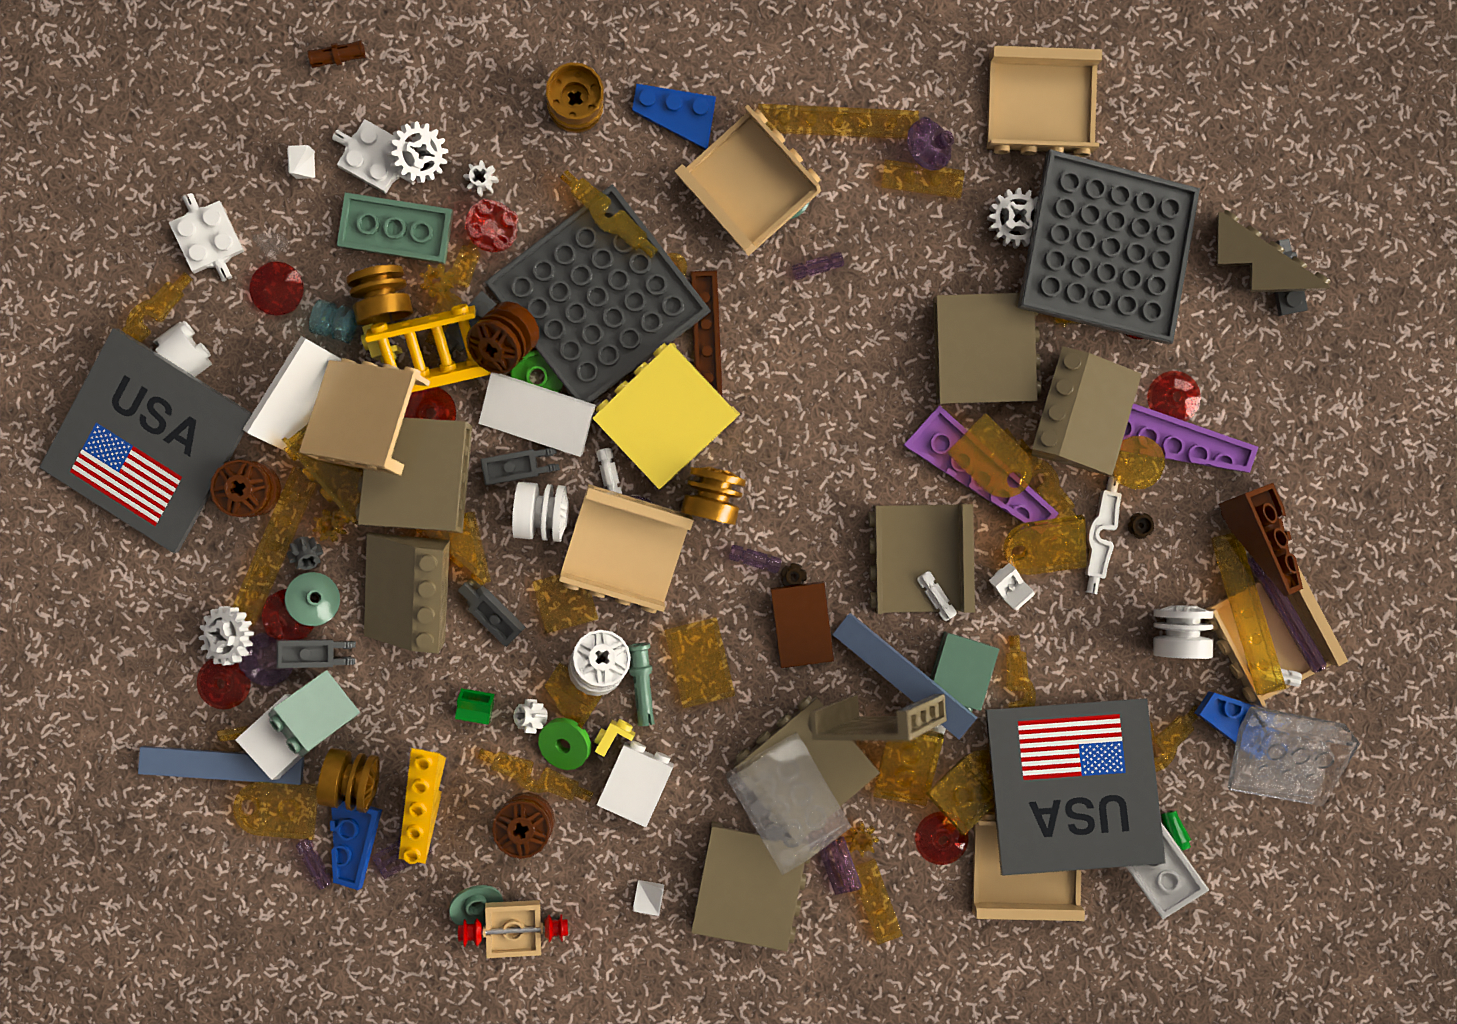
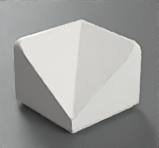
(301, 161)
(648, 897)

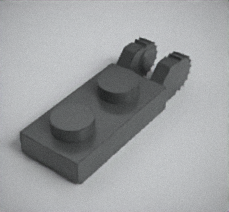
(516, 466)
(311, 653)

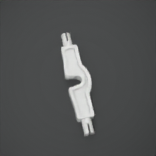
(1101, 549)

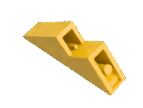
(421, 804)

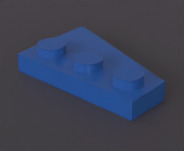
(678, 111)
(1223, 714)
(352, 844)

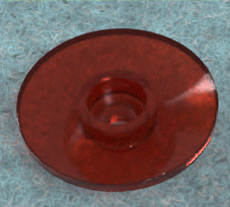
(1162, 390)
(431, 398)
(235, 689)
(928, 836)

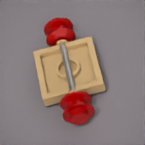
(512, 929)

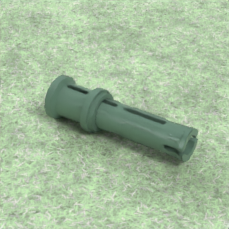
(640, 671)

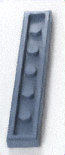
(901, 672)
(209, 765)

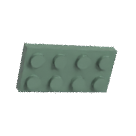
(395, 228)

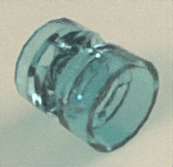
(329, 319)

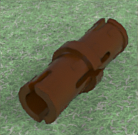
(336, 54)

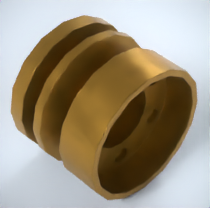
(574, 82)
(379, 289)
(713, 495)
(343, 779)

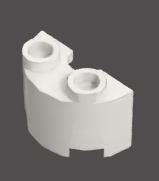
(181, 349)

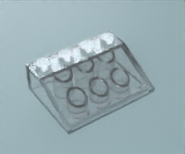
(1290, 756)
(788, 802)

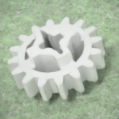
(422, 142)
(1010, 210)
(226, 635)

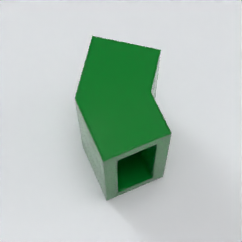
(474, 706)

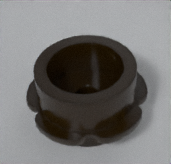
(1146, 520)
(794, 568)

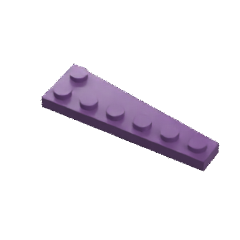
(939, 434)
(1190, 442)

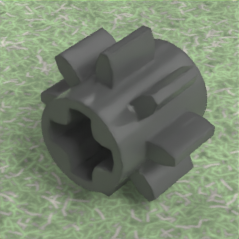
(305, 553)

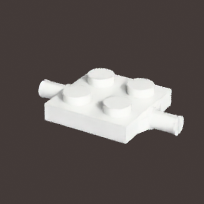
(367, 156)
(206, 237)

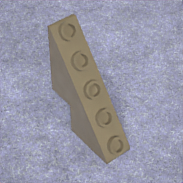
(1268, 265)

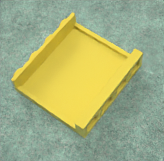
(664, 415)

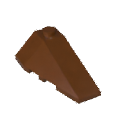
(1258, 526)

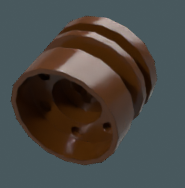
(502, 337)
(258, 497)
(530, 811)

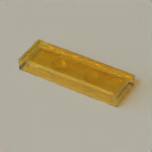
(917, 179)
(877, 903)

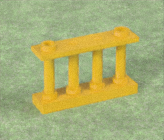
(448, 370)

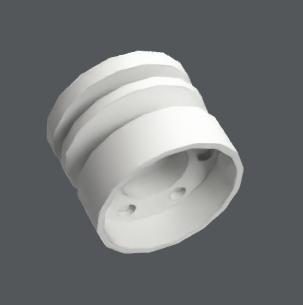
(537, 511)
(1183, 633)
(603, 677)

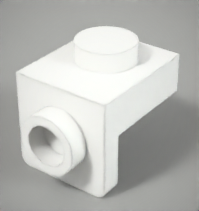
(1011, 587)

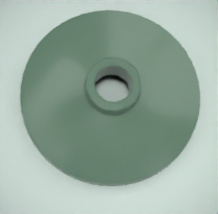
(302, 608)
(471, 904)

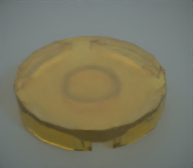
(1139, 463)

